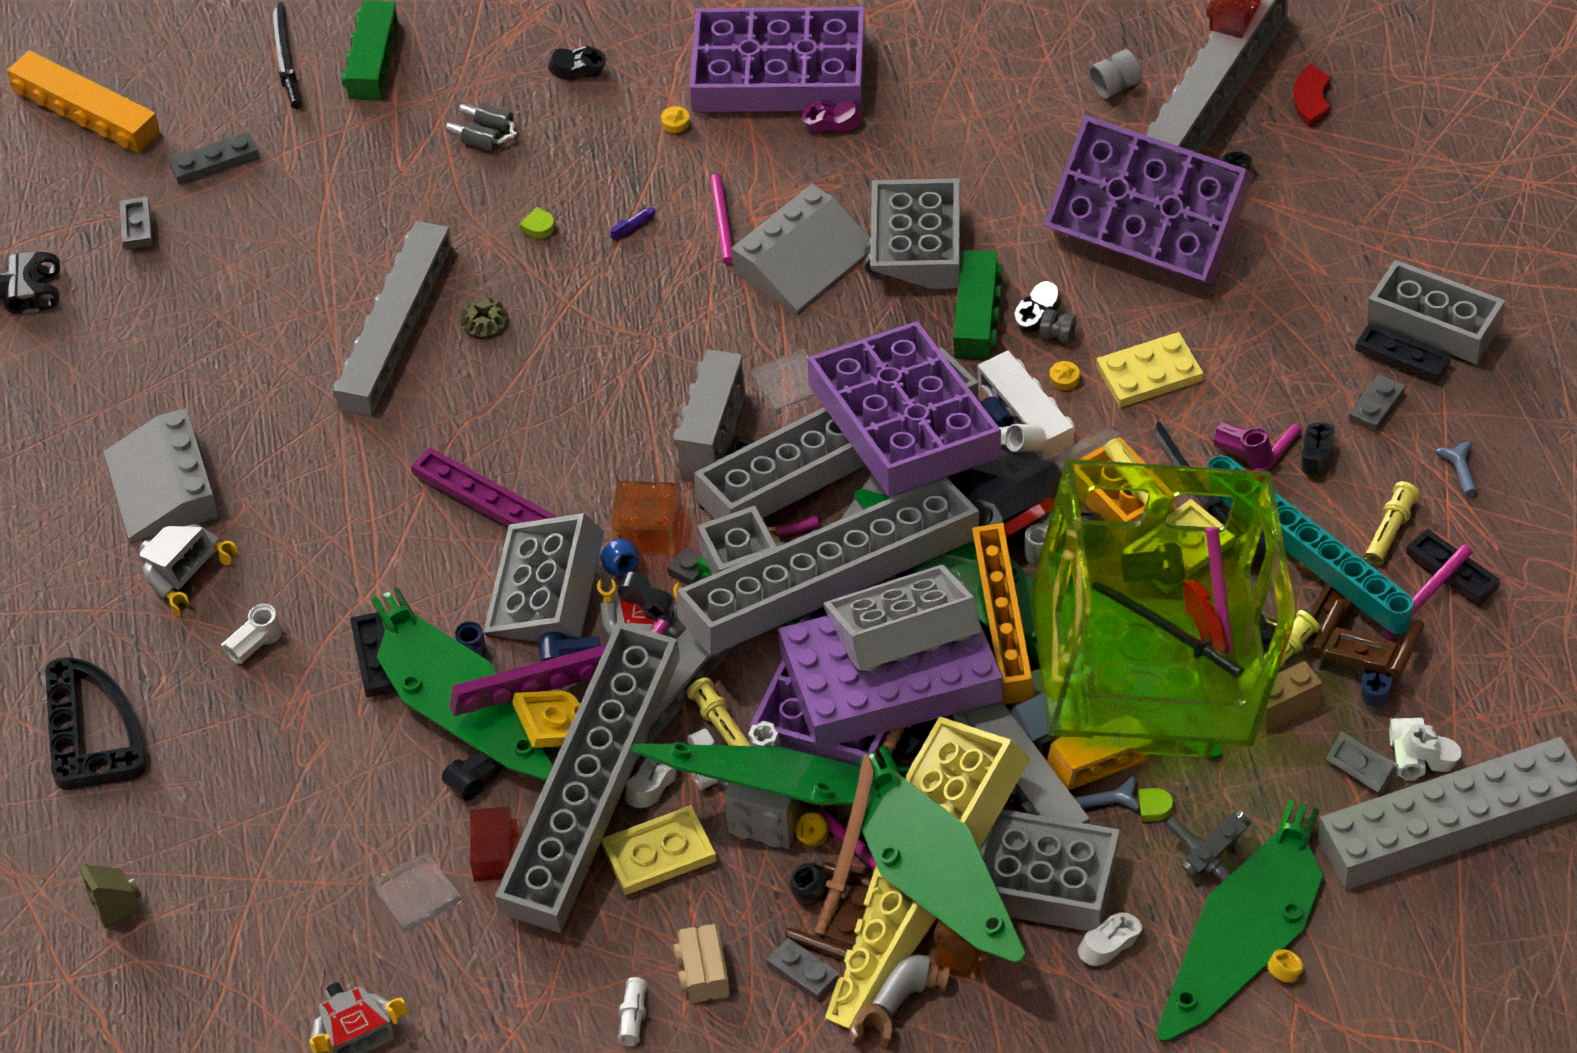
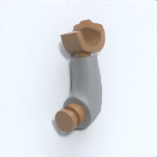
(906, 978)

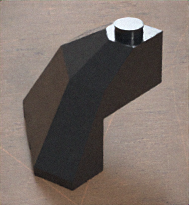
(1008, 486)

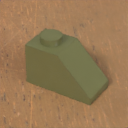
(110, 893)

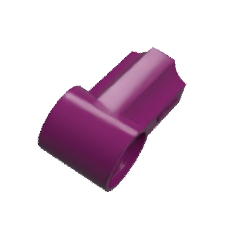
(1250, 444)

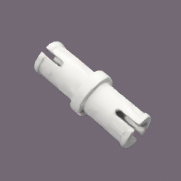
(632, 1012)

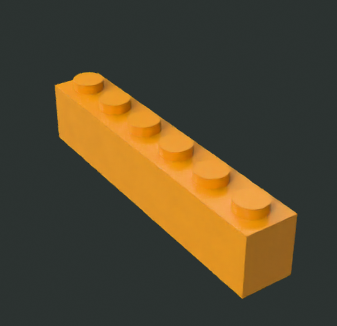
(83, 101)
(1003, 612)

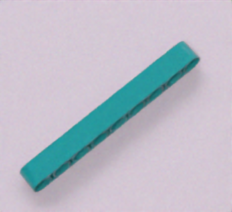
(1337, 563)

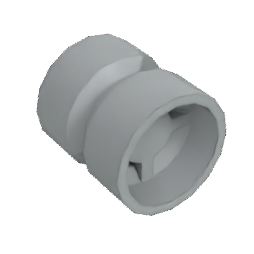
(1115, 74)

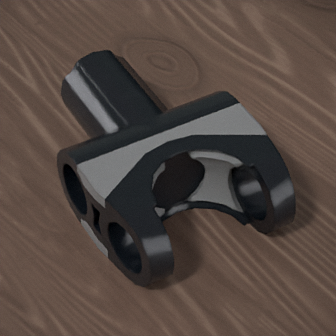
(21, 282)

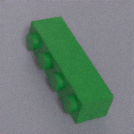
(370, 50)
(976, 304)

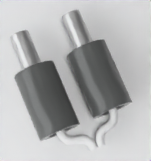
(482, 136)

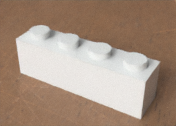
(1026, 401)

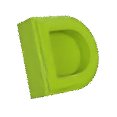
(538, 224)
(1154, 804)

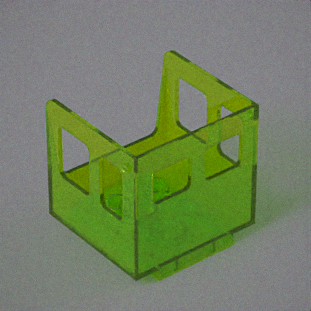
(1121, 675)

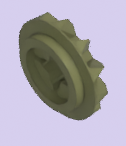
(483, 326)

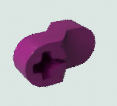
(830, 116)

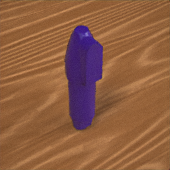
(624, 227)

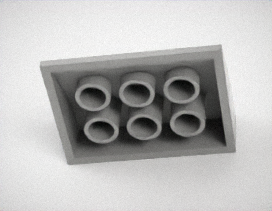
(917, 231)
(801, 249)
(160, 477)
(545, 578)
(903, 617)
(1051, 868)

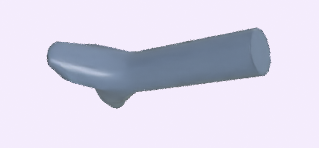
(1458, 458)
(1121, 795)

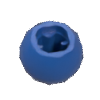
(620, 557)

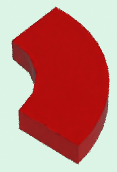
(1309, 95)
(1028, 517)
(1204, 614)

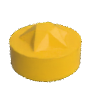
(675, 119)
(1064, 375)
(812, 829)
(1285, 965)

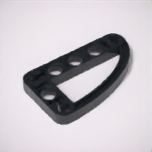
(79, 764)

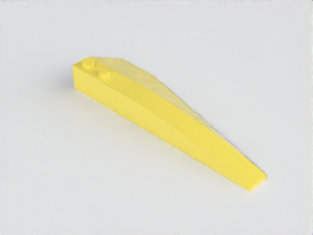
(972, 780)

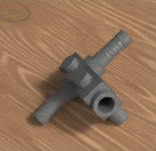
(1205, 853)

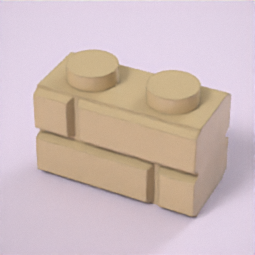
(703, 963)

